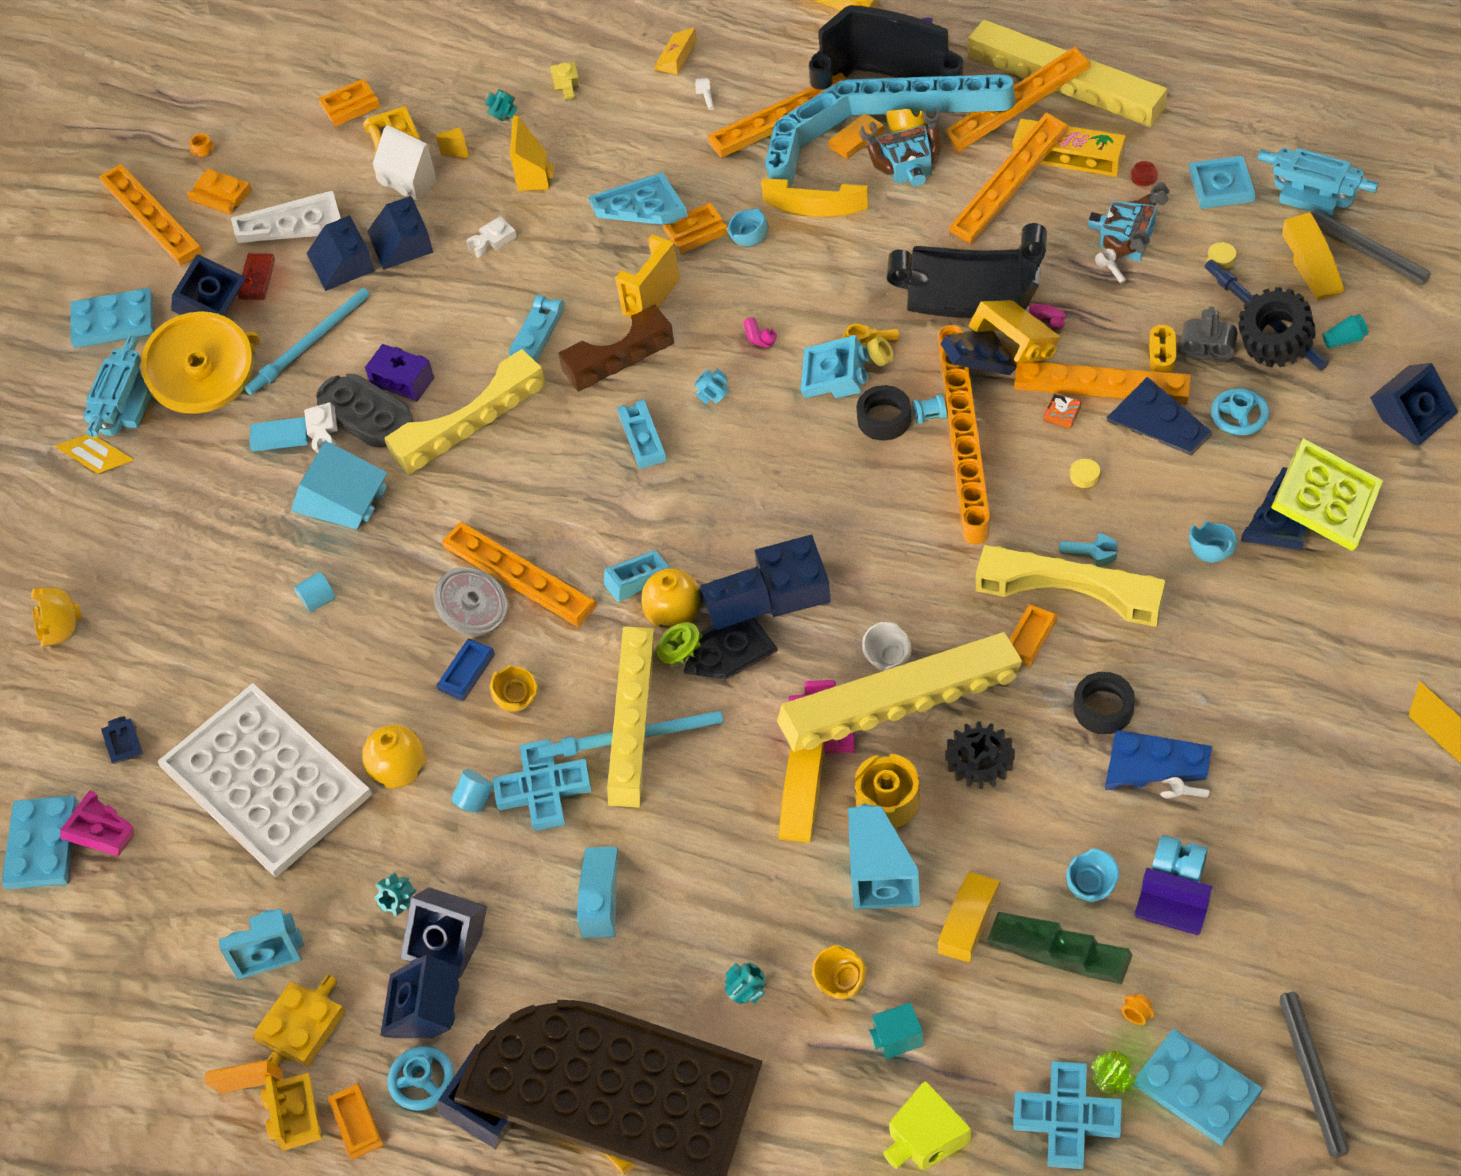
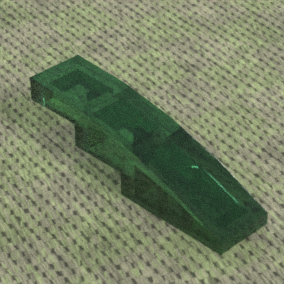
(1058, 948)

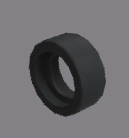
(883, 429)
(1104, 682)

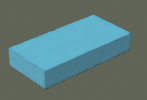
(278, 434)

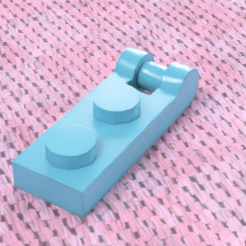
(538, 327)
(641, 434)

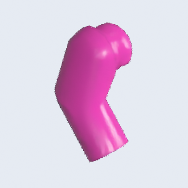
(1049, 312)
(755, 336)

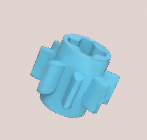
(711, 386)

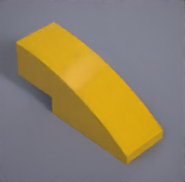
(1312, 256)
(801, 794)
(968, 917)

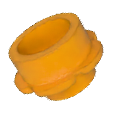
(201, 145)
(1137, 1009)

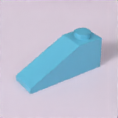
(598, 892)

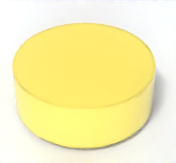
(1222, 254)
(880, 351)
(1085, 473)

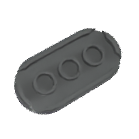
(364, 408)

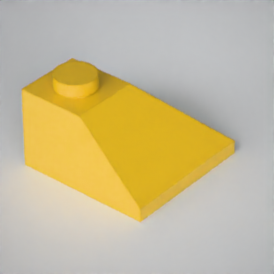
(529, 159)

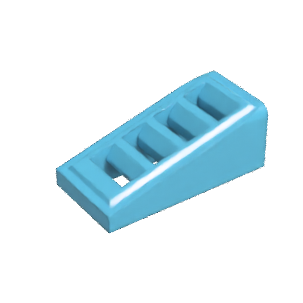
(623, 587)

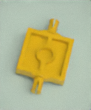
(299, 1023)

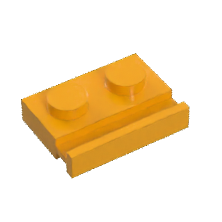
(349, 102)
(219, 191)
(696, 229)

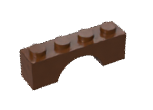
(589, 363)

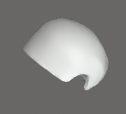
(886, 646)

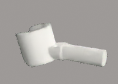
(703, 87)
(1111, 256)
(1179, 788)

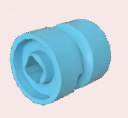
(1180, 860)

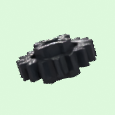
(988, 763)

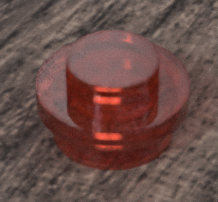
(1144, 173)

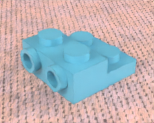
(834, 368)
(266, 946)

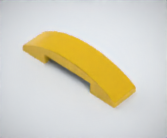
(815, 202)

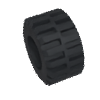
(1270, 308)

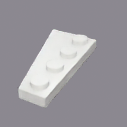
(288, 220)

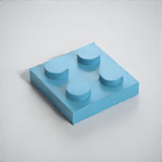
(1221, 182)

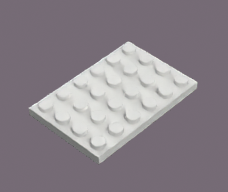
(264, 779)

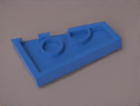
(1150, 758)

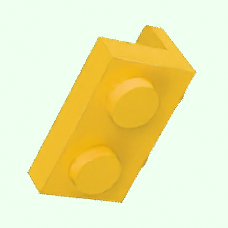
(291, 1111)

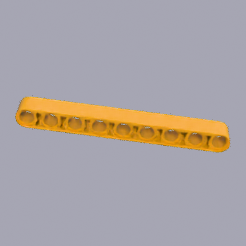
(964, 445)

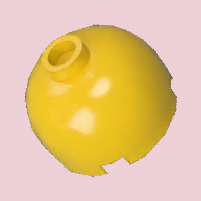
(671, 597)
(54, 615)
(393, 755)

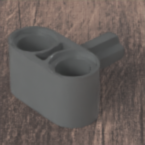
(1208, 337)

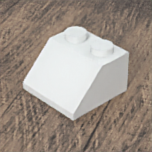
(404, 163)

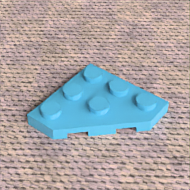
(642, 201)

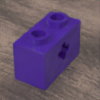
(400, 372)

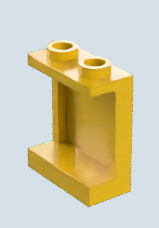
(652, 281)
(1035, 338)

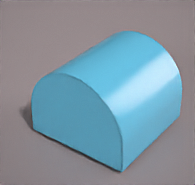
(314, 591)
(471, 791)

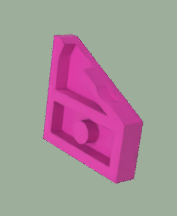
(97, 827)

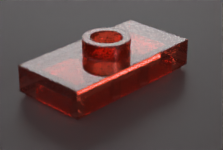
(258, 273)

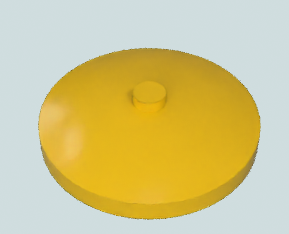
(197, 362)

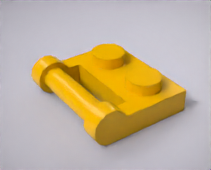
(396, 118)

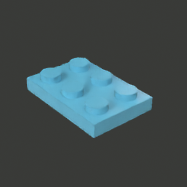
(111, 317)
(34, 844)
(1197, 1087)

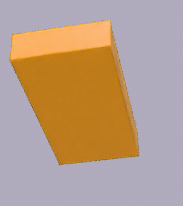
(848, 140)
(1032, 633)
(242, 1076)
(355, 1121)

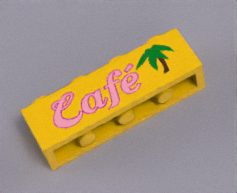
(1081, 149)

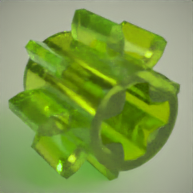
(1113, 1072)

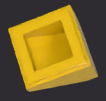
(452, 143)

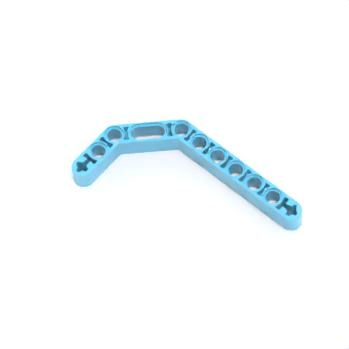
(878, 96)

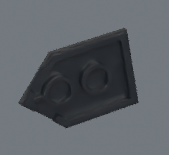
(730, 650)

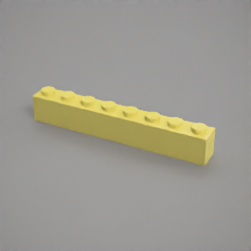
(1097, 86)
(898, 692)

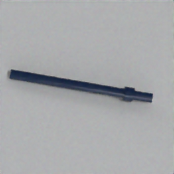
(1229, 282)

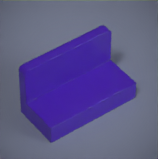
(1173, 901)

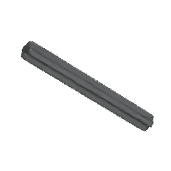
(1371, 248)
(1314, 1075)

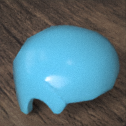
(748, 227)
(1212, 541)
(1092, 875)

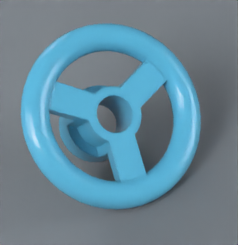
(1239, 406)
(413, 1065)

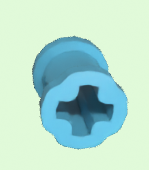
(929, 409)

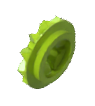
(674, 637)

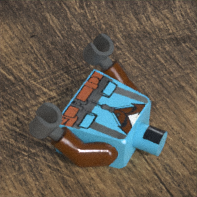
(906, 153)
(1129, 224)

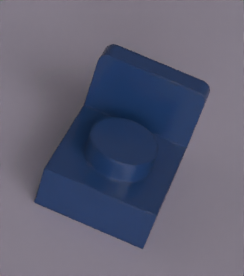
(122, 739)

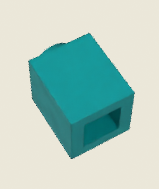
(896, 1031)

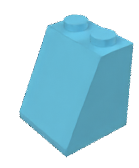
(339, 488)
(879, 862)

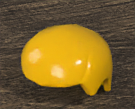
(904, 119)
(513, 688)
(839, 972)

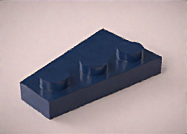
(979, 352)
(1157, 415)
(1271, 526)

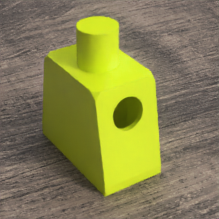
(926, 1130)

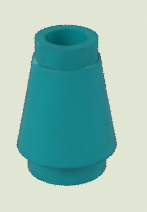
(1347, 331)

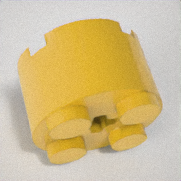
(889, 784)

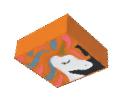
(1062, 410)

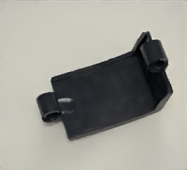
(881, 44)
(957, 280)

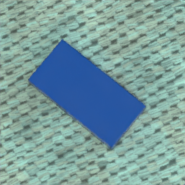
(465, 669)

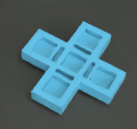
(541, 786)
(1067, 1115)

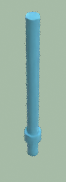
(270, 372)
(570, 746)

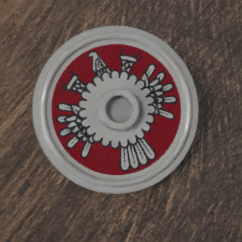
(470, 601)

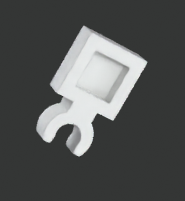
(493, 235)
(320, 423)

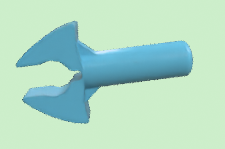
(1094, 549)

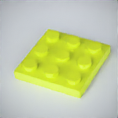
(1327, 494)

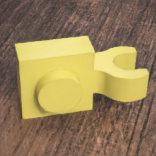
(565, 77)

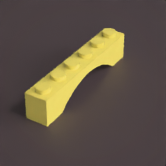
(421, 442)
(1130, 595)
(630, 717)

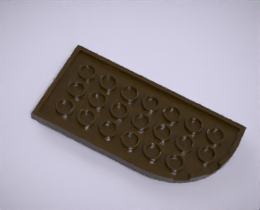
(614, 1086)

